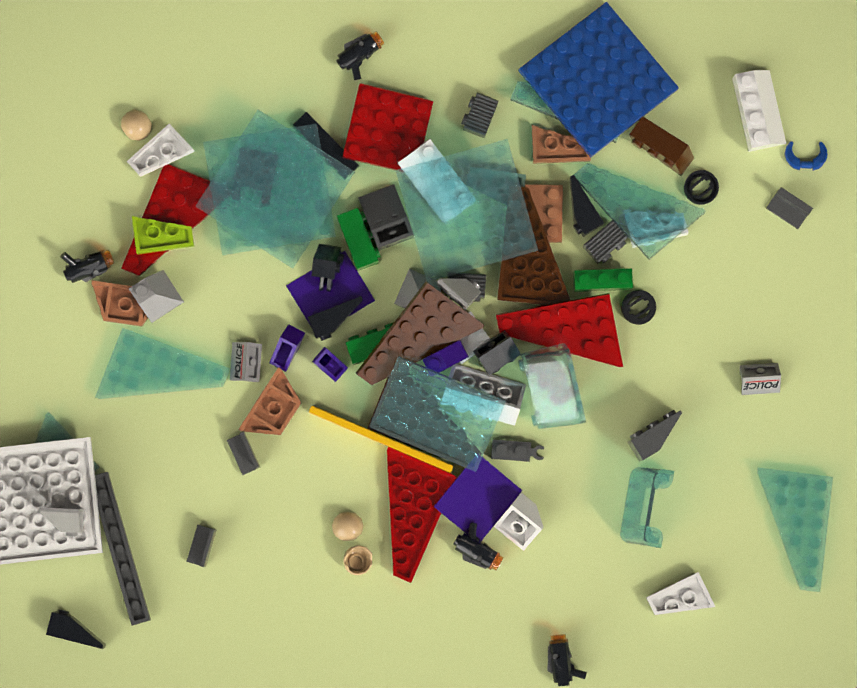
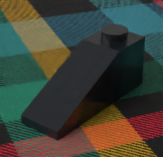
(584, 213)
(330, 320)
(69, 628)

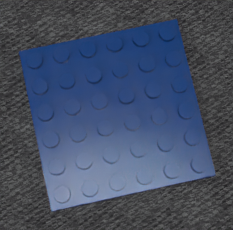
(598, 79)

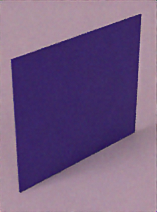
(345, 287)
(478, 498)

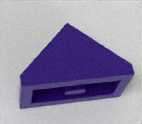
(329, 364)

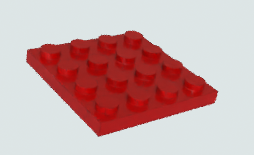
(385, 126)

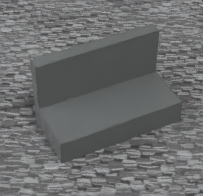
(789, 208)
(243, 453)
(201, 545)

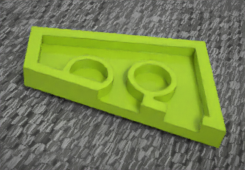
(160, 236)

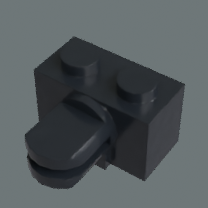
(327, 264)

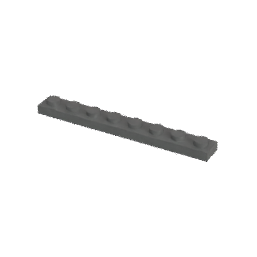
(120, 550)

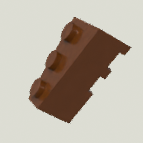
(662, 145)

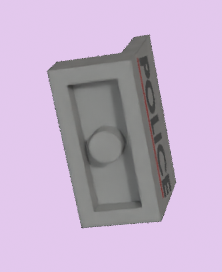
(245, 361)
(760, 378)

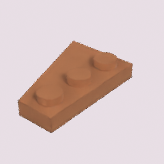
(556, 148)
(548, 204)

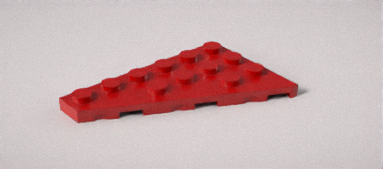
(171, 202)
(581, 324)
(412, 497)

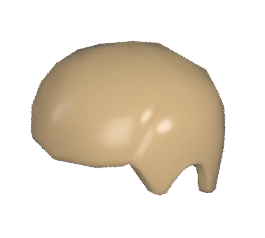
(136, 125)
(347, 526)
(358, 560)

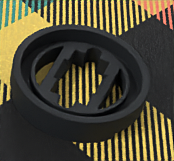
(714, 185)
(633, 318)

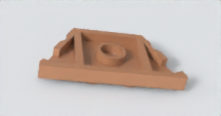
(118, 304)
(273, 408)

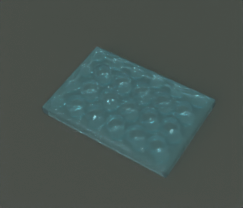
(437, 413)

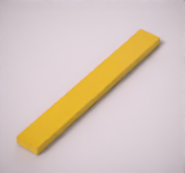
(381, 439)

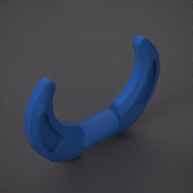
(815, 164)

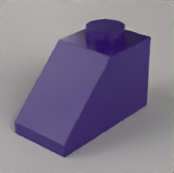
(287, 347)
(446, 357)

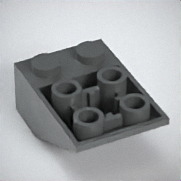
(386, 217)
(649, 442)

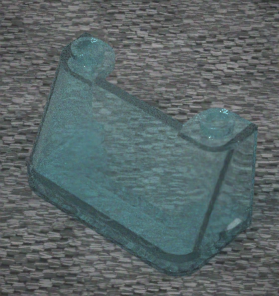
(552, 387)
(639, 504)

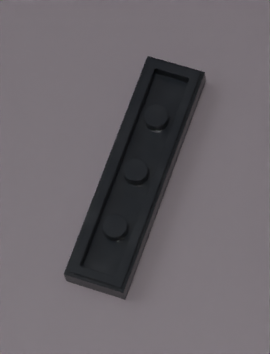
(327, 143)

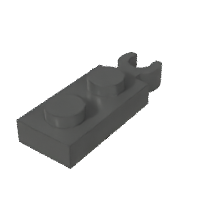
(514, 450)

